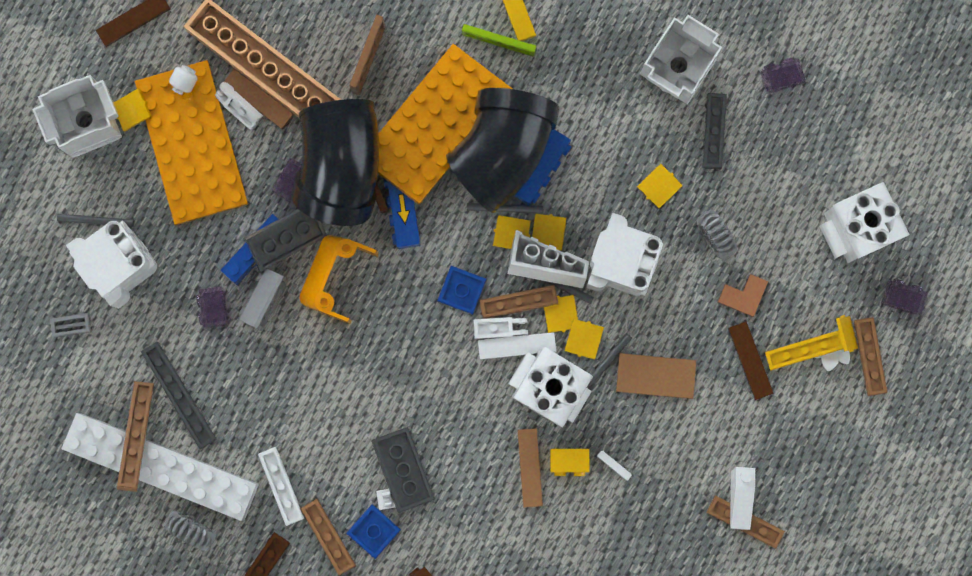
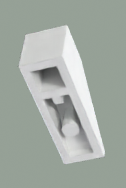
(742, 497)

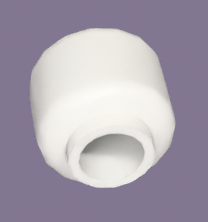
(183, 79)

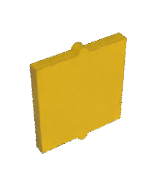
(132, 110)
(659, 186)
(506, 230)
(549, 230)
(561, 316)
(847, 333)
(584, 339)

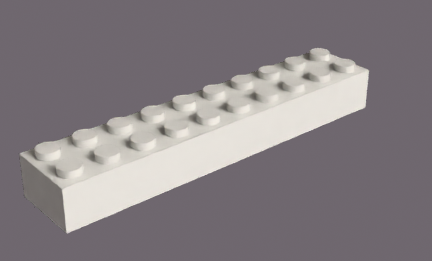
(163, 468)

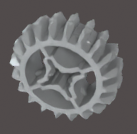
(716, 234)
(189, 530)

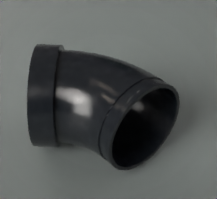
(503, 144)
(338, 162)

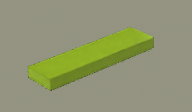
(498, 40)

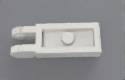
(238, 106)
(498, 327)

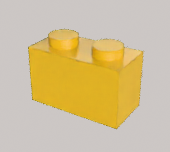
(569, 461)

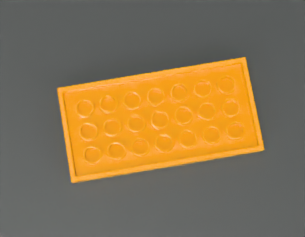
(432, 123)
(192, 146)

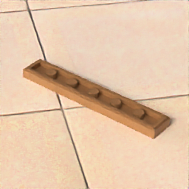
(135, 436)

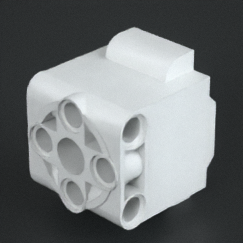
(686, 42)
(63, 108)
(846, 226)
(624, 258)
(112, 261)
(531, 381)

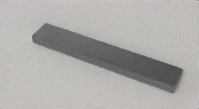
(178, 395)

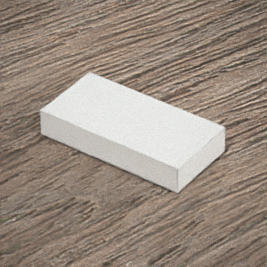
(614, 465)

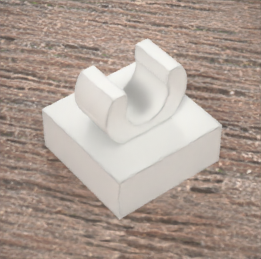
(385, 499)

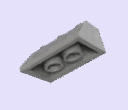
(263, 299)

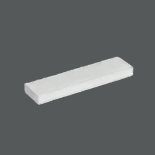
(515, 345)
(281, 486)

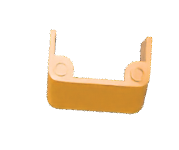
(312, 291)

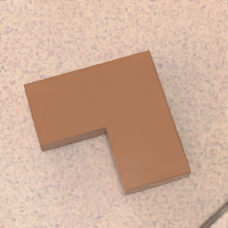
(746, 300)

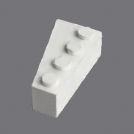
(545, 262)

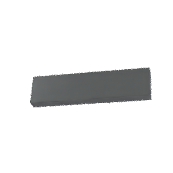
(714, 131)

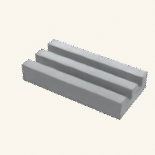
(69, 333)

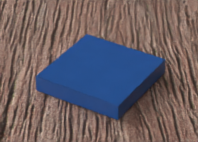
(461, 290)
(373, 531)

